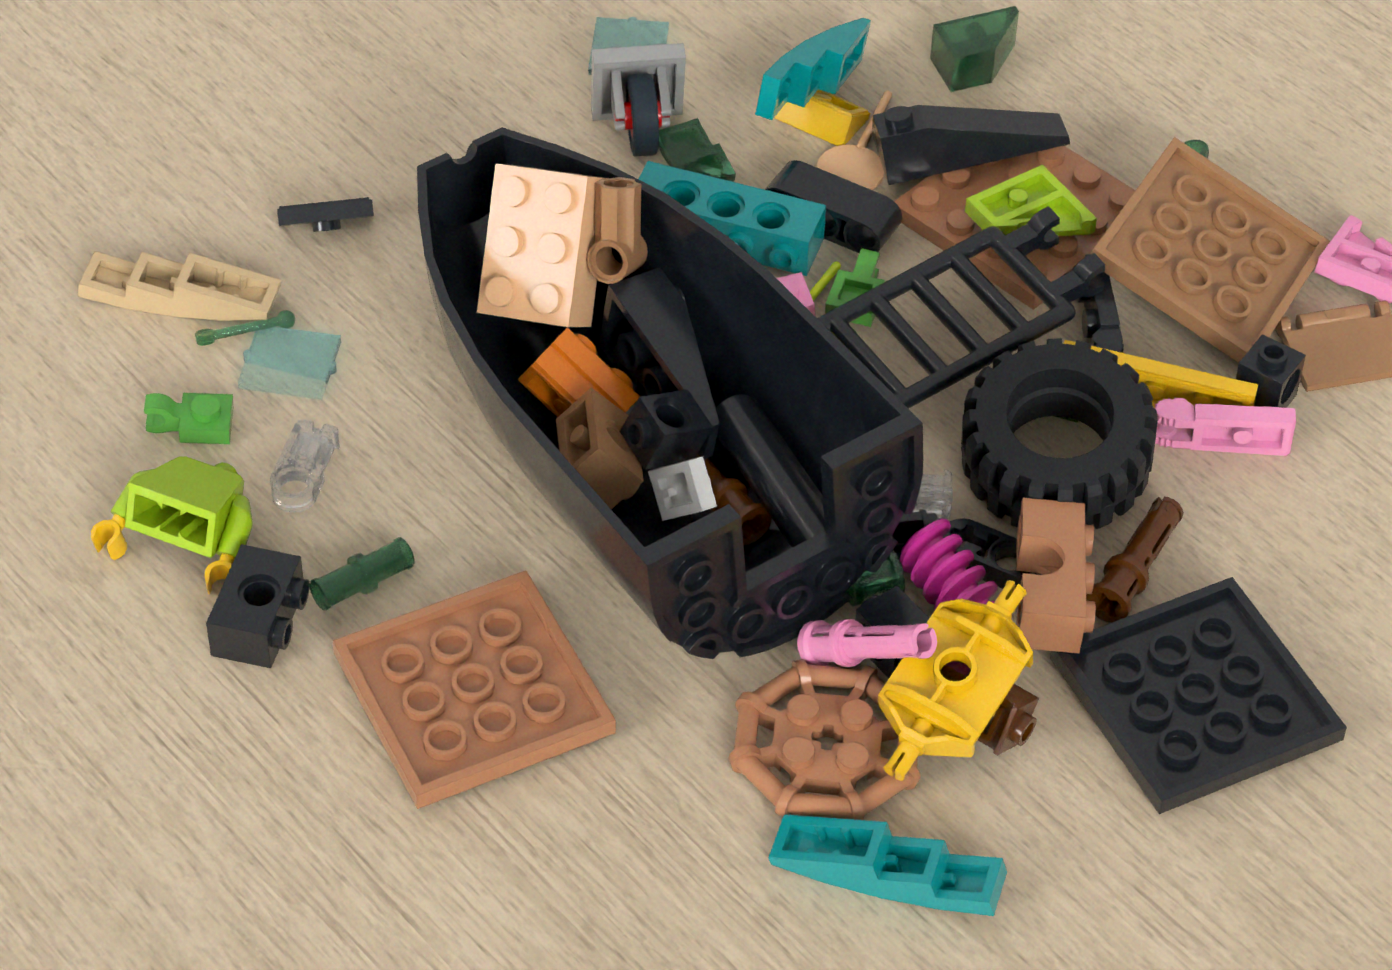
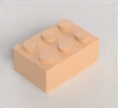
(539, 247)

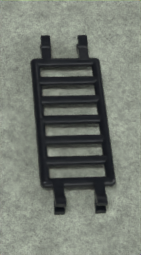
(1012, 250)

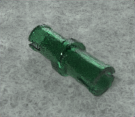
(362, 573)

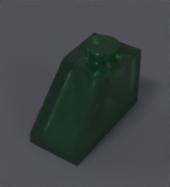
(973, 47)

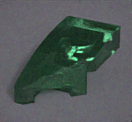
(690, 149)

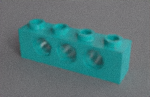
(766, 224)

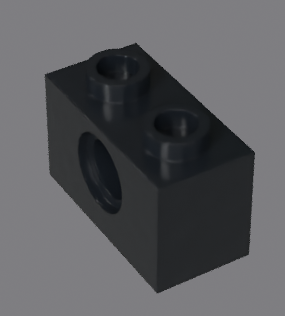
(257, 606)

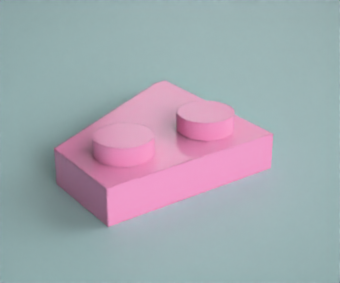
(1358, 261)

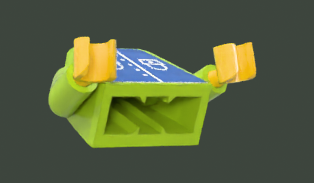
(185, 506)

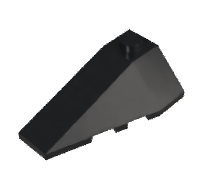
(943, 139)
(654, 343)

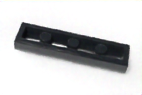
(770, 468)

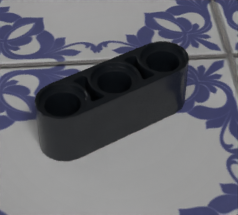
(854, 213)

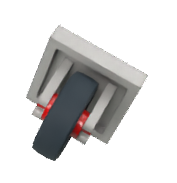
(638, 90)

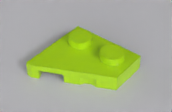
(1019, 198)

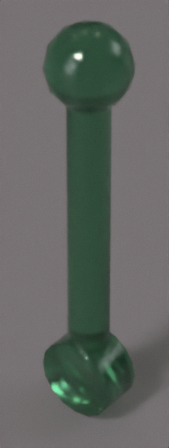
(207, 336)

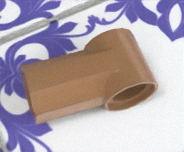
(618, 228)

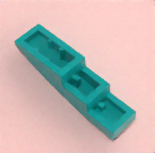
(814, 64)
(894, 868)

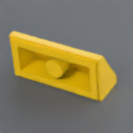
(826, 117)

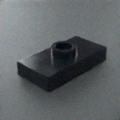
(325, 215)

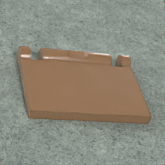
(1341, 345)

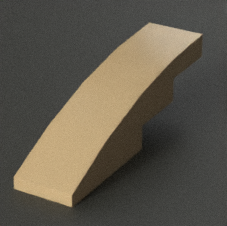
(187, 290)

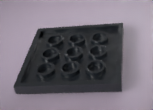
(1198, 695)

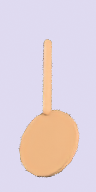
(856, 161)

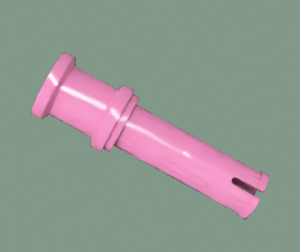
(850, 643)

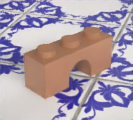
(1055, 544)

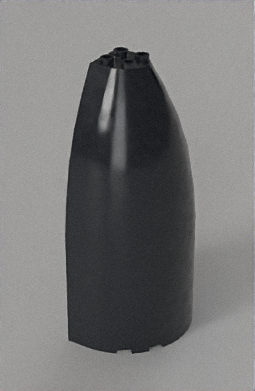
(753, 342)

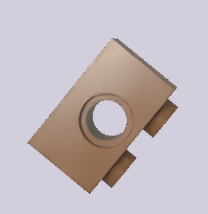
(597, 449)

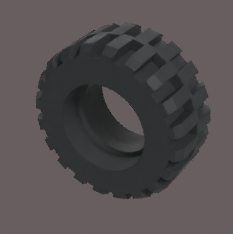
(1062, 383)

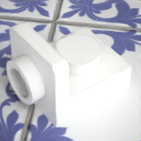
(682, 488)

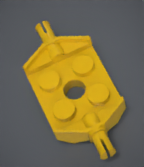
(946, 715)

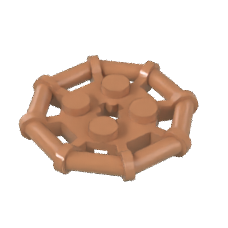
(797, 751)

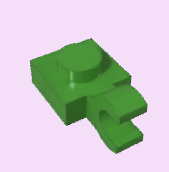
(852, 284)
(198, 418)

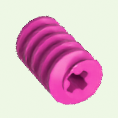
(941, 571)

